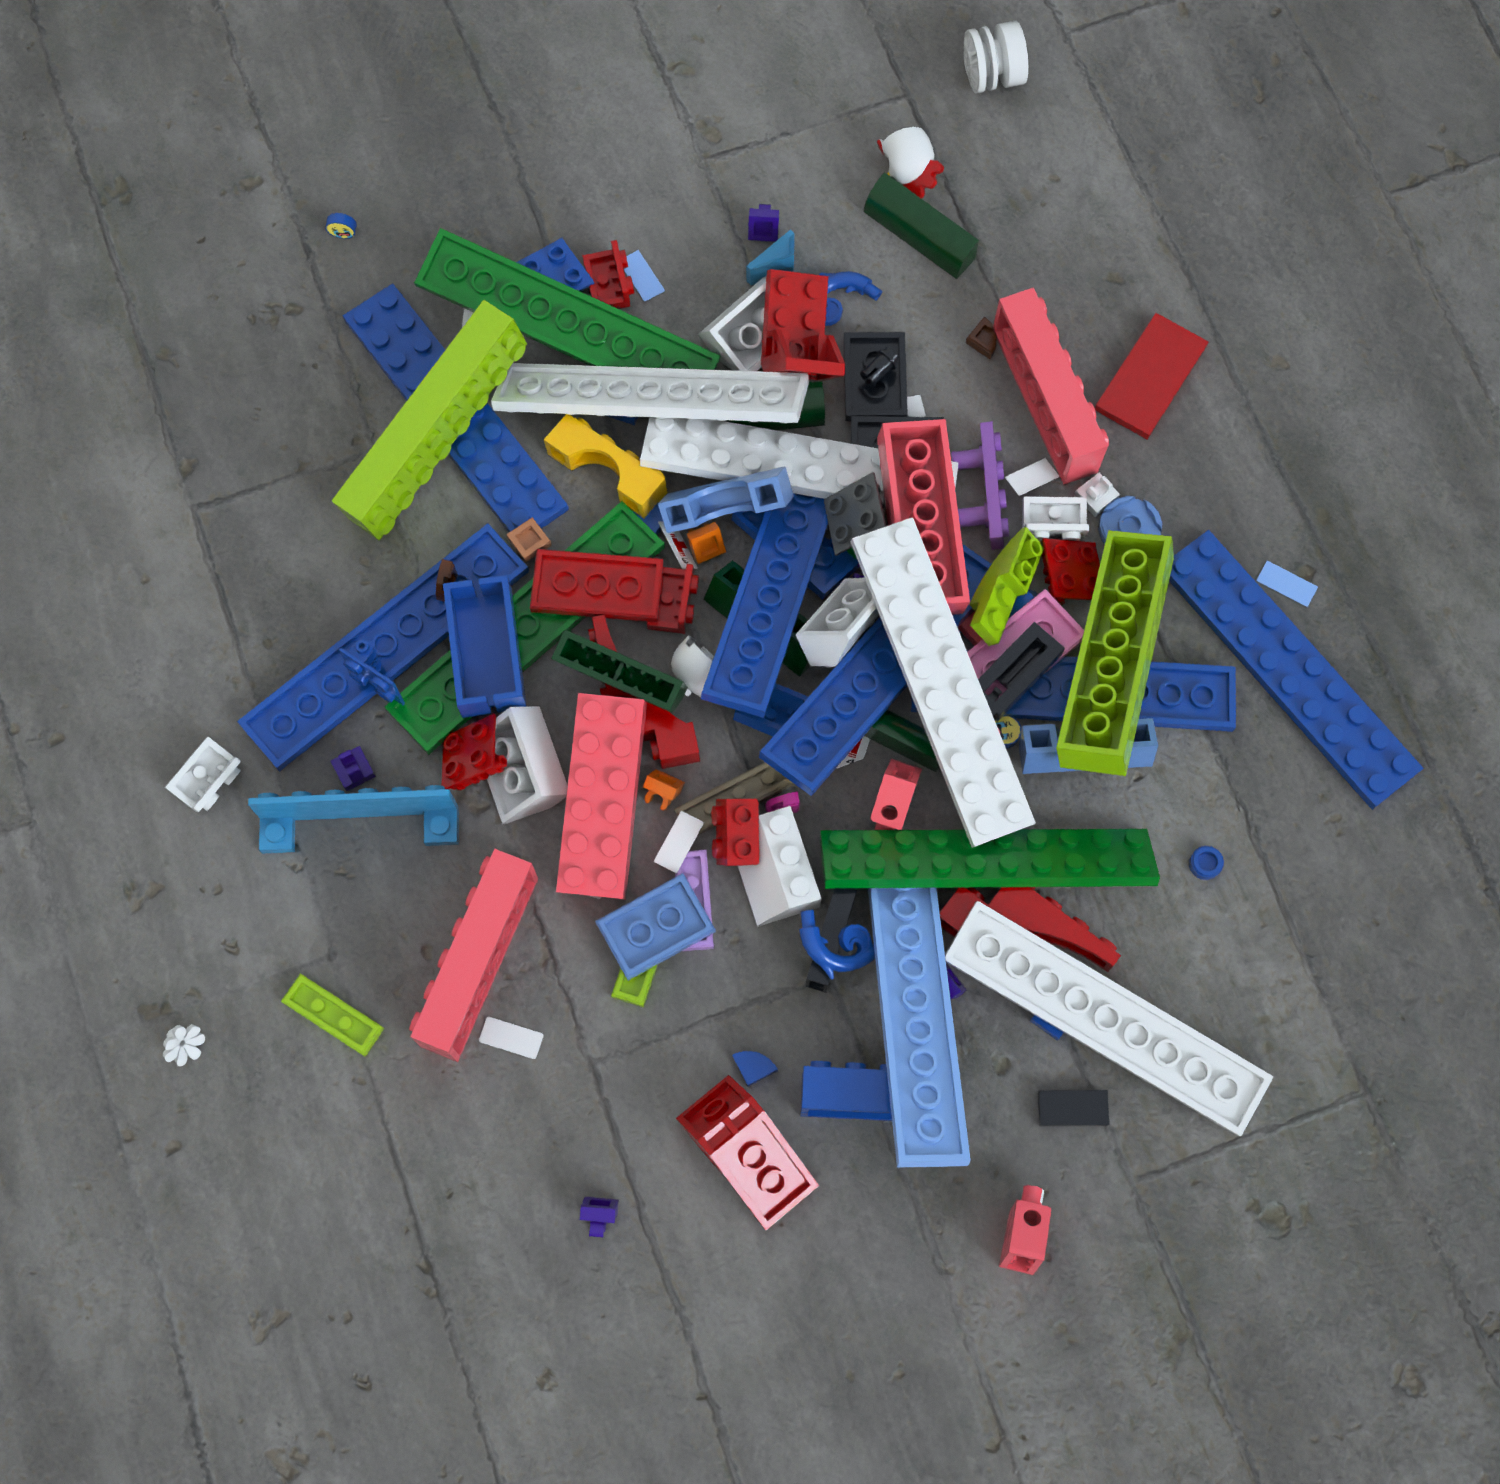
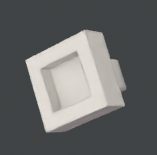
(1098, 493)

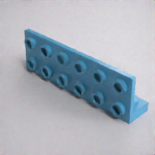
(279, 813)

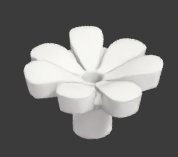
(181, 1043)

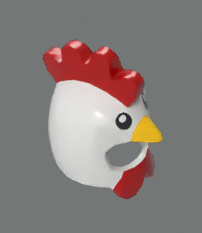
(911, 159)

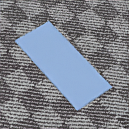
(642, 276)
(1287, 583)

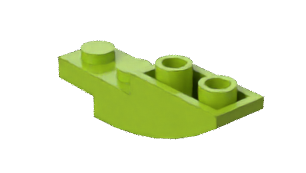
(1003, 582)

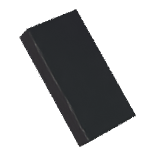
(1073, 1108)

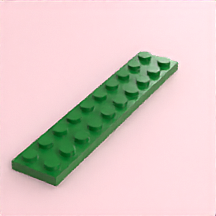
(553, 310)
(430, 700)
(1012, 860)

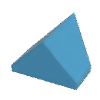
(778, 257)

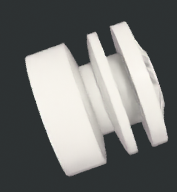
(996, 56)

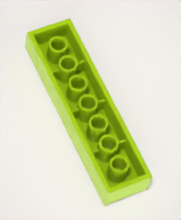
(431, 420)
(1116, 653)

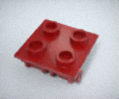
(1070, 569)
(471, 755)

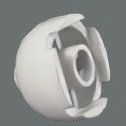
(691, 665)

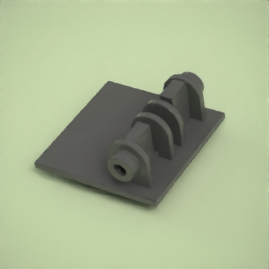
(854, 512)

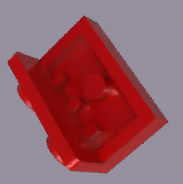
(609, 277)
(675, 598)
(736, 832)

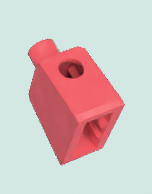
(895, 790)
(1026, 1244)

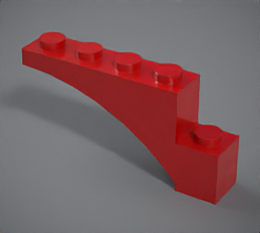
(674, 738)
(1038, 916)

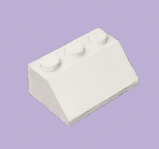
(739, 331)
(838, 623)
(533, 772)
(783, 878)

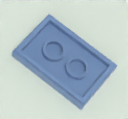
(655, 926)

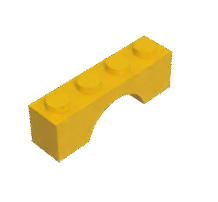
(576, 444)

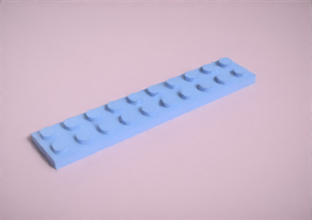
(918, 1029)

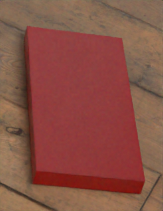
(1151, 376)
(597, 585)

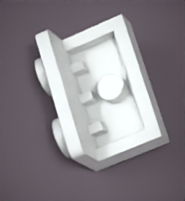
(1055, 517)
(203, 775)

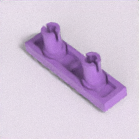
(996, 499)

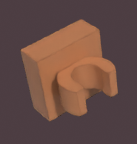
(527, 539)

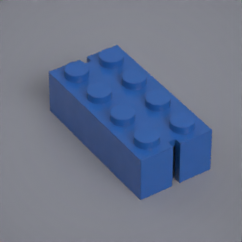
(484, 646)
(845, 1092)

